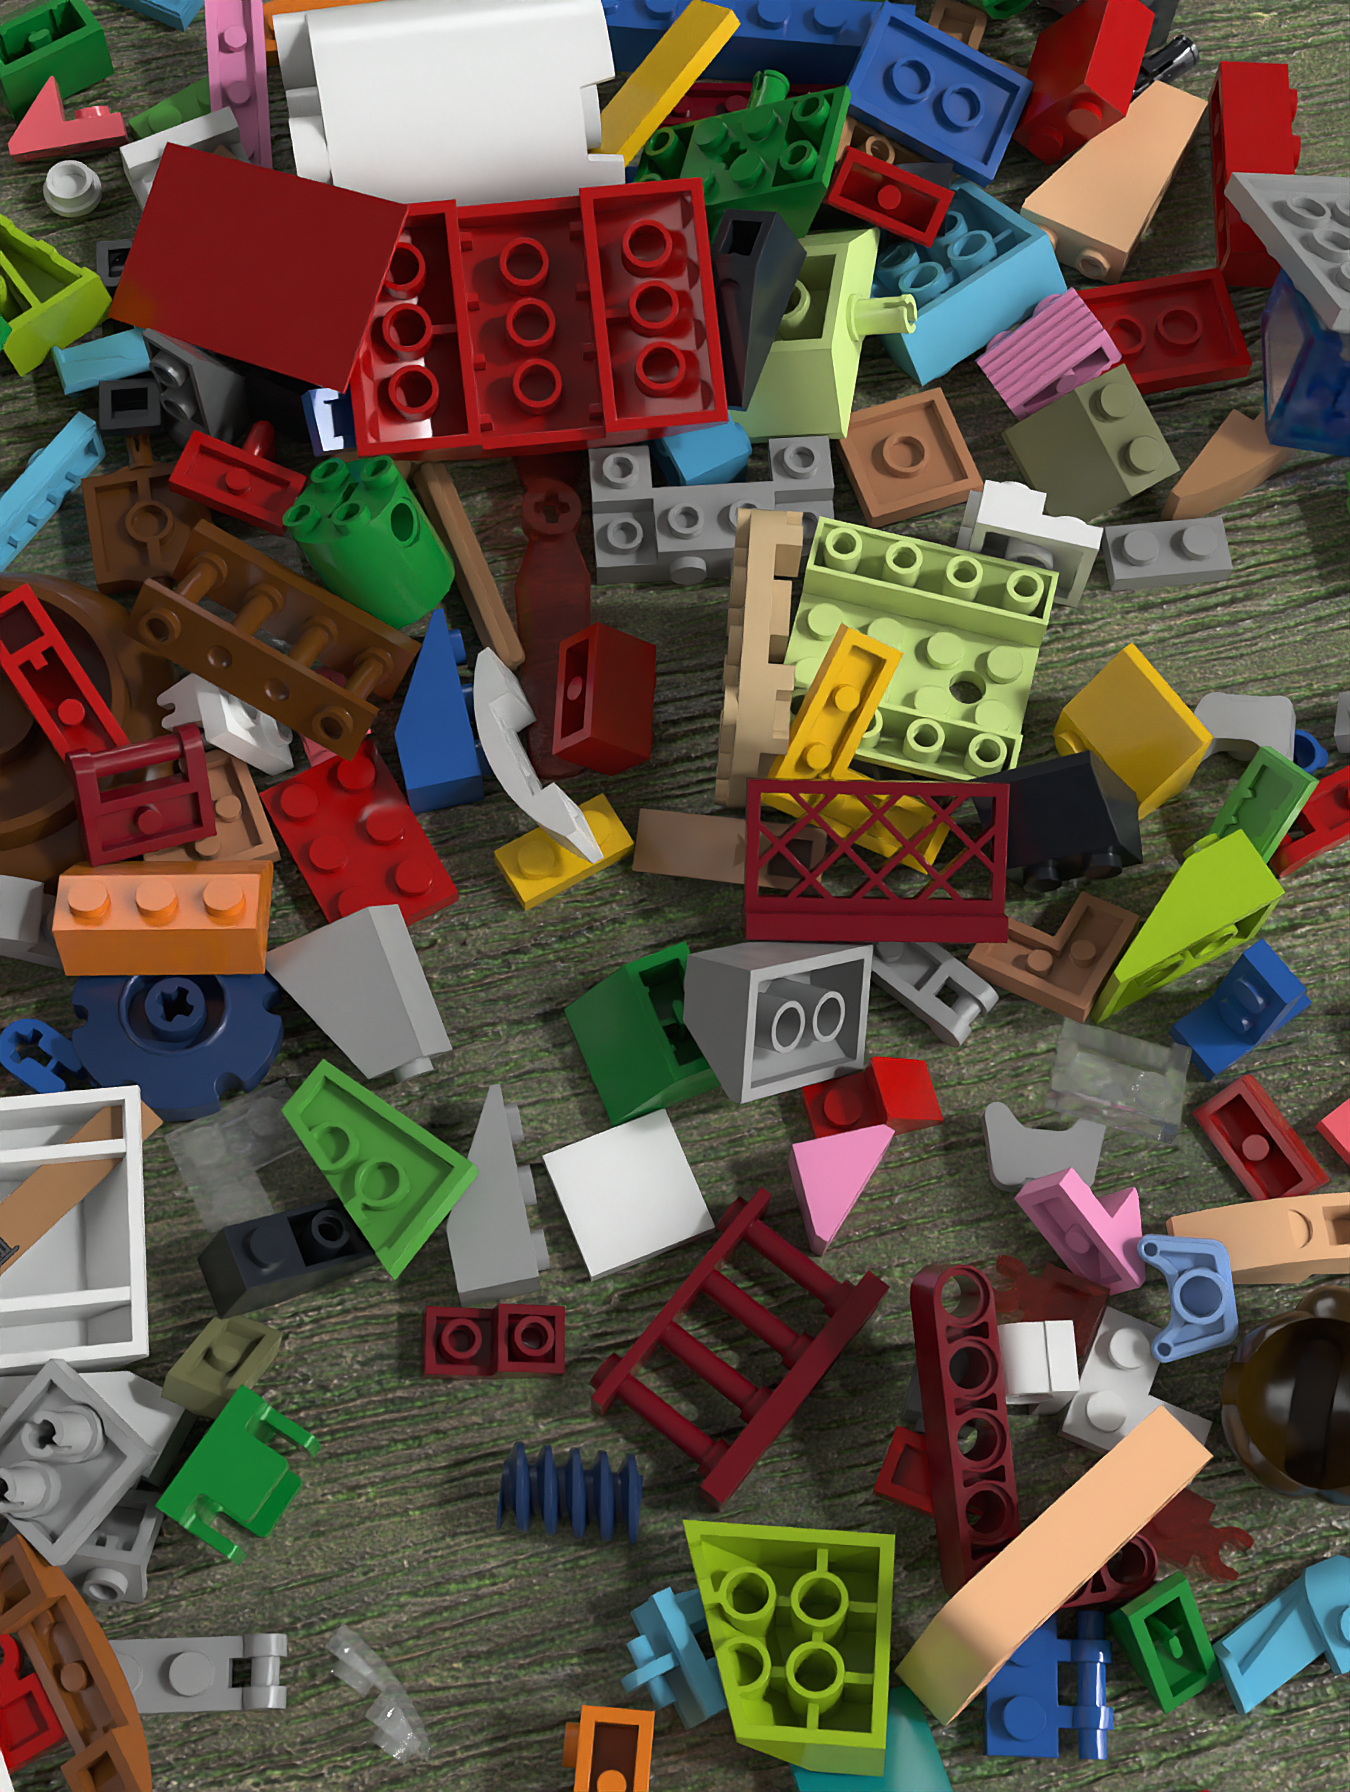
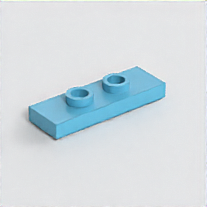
(47, 483)

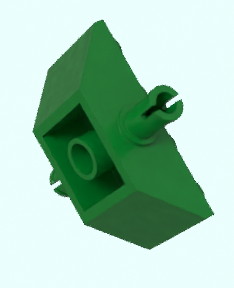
(759, 157)

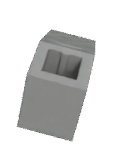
(489, 1225)

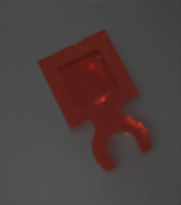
(1053, 1298)
(1184, 1530)

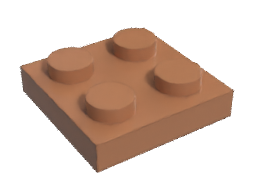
(907, 458)

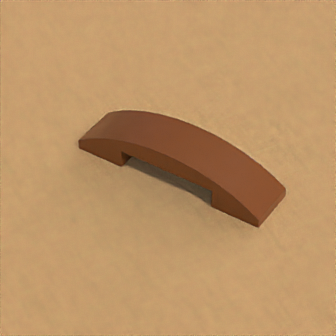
(75, 1671)

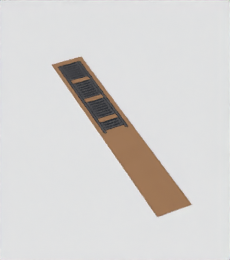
(58, 1187)

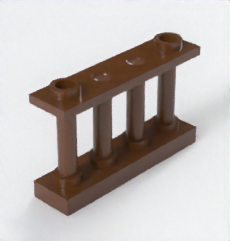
(291, 609)

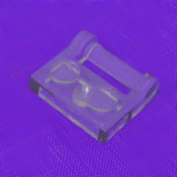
(1115, 1092)

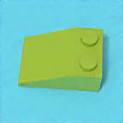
(1207, 910)

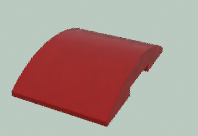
(543, 327)

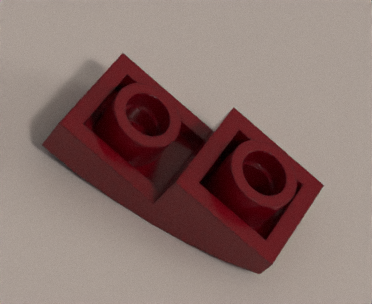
(492, 1343)

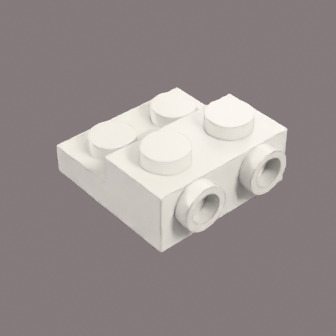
(1010, 525)

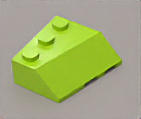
(800, 1638)

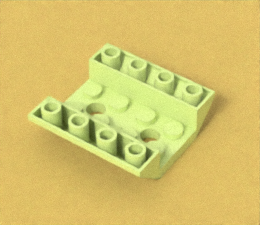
(952, 619)

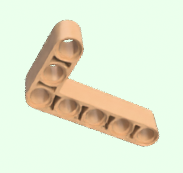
(1049, 1563)

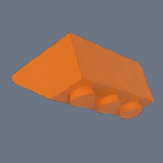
(164, 917)

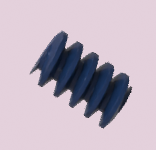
(570, 1492)

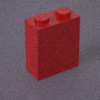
(1083, 76)

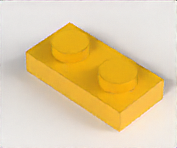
(542, 868)

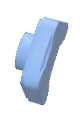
(1198, 1293)

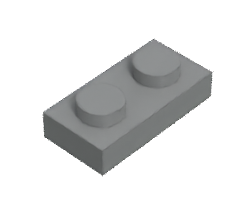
(1166, 553)

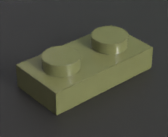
(220, 1361)

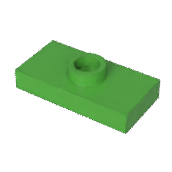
(1265, 801)

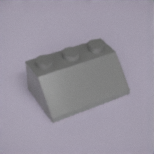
(779, 1012)

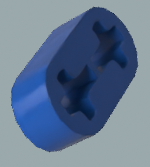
(54, 1046)

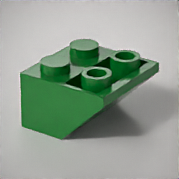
(45, 42)
(637, 1037)

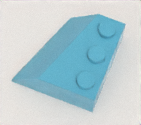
(966, 285)

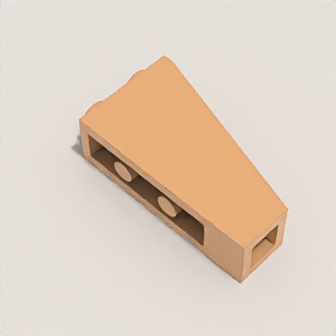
(1115, 183)

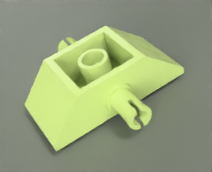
(818, 345)

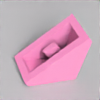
(832, 1175)

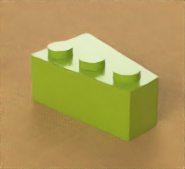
(44, 298)

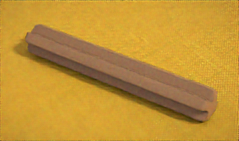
(471, 569)

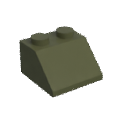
(1092, 448)

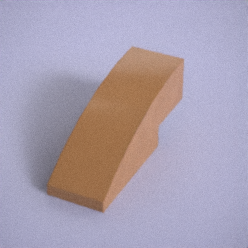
(1226, 468)

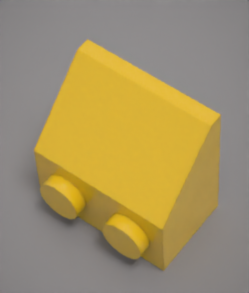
(1135, 729)

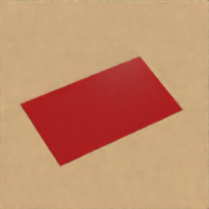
(258, 264)

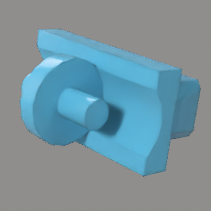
(671, 1658)

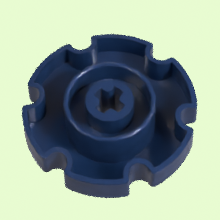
(182, 1062)

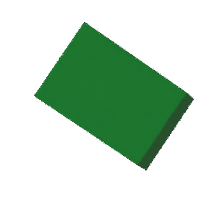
(1166, 1642)

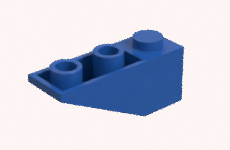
(434, 734)

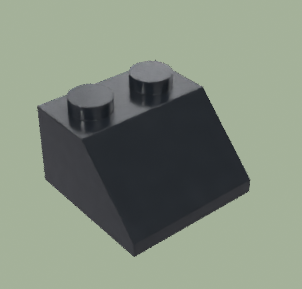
(1066, 821)

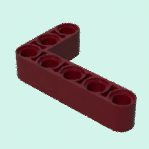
(989, 1463)

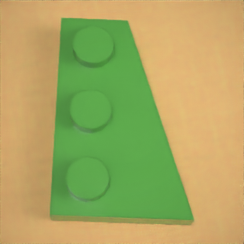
(379, 1162)

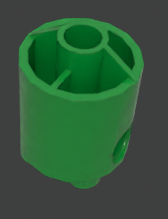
(371, 540)

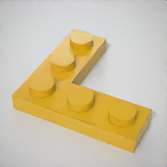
(828, 735)

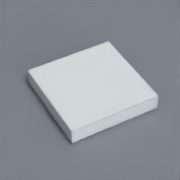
(628, 1194)

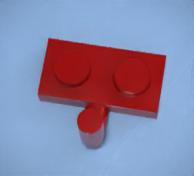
(239, 480)

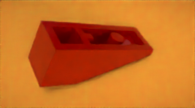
(52, 679)

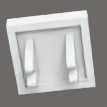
(229, 724)

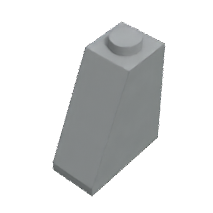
(366, 992)

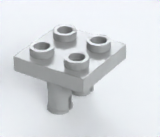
(64, 1461)

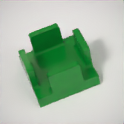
(237, 1474)

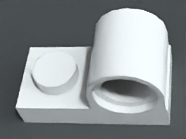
(1039, 1364)

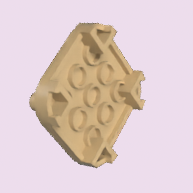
(758, 620)

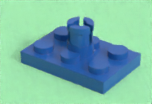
(936, 94)

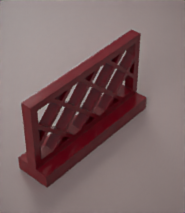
(876, 917)

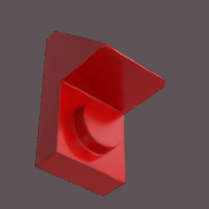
(886, 1093)

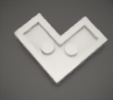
(1117, 1387)

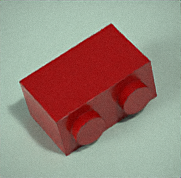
(604, 699)

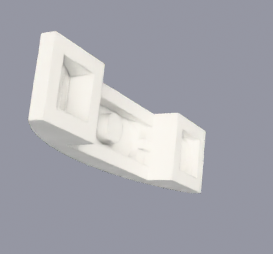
(501, 713)

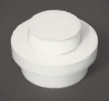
(72, 189)

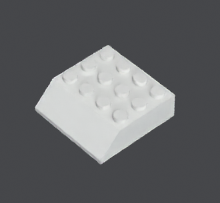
(84, 1280)

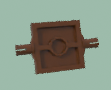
(138, 522)

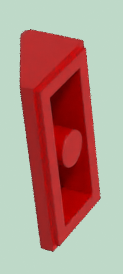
(887, 196)
(1259, 1142)

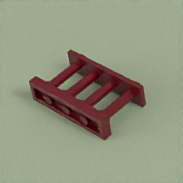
(762, 1409)

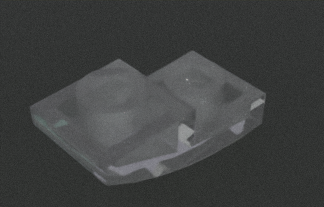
(399, 1722)

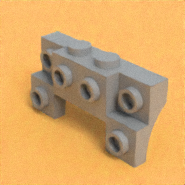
(692, 529)

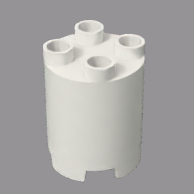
(449, 98)

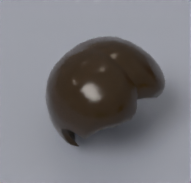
(1290, 1400)

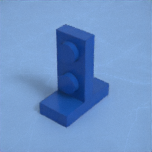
(1244, 1011)

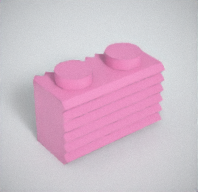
(1048, 354)

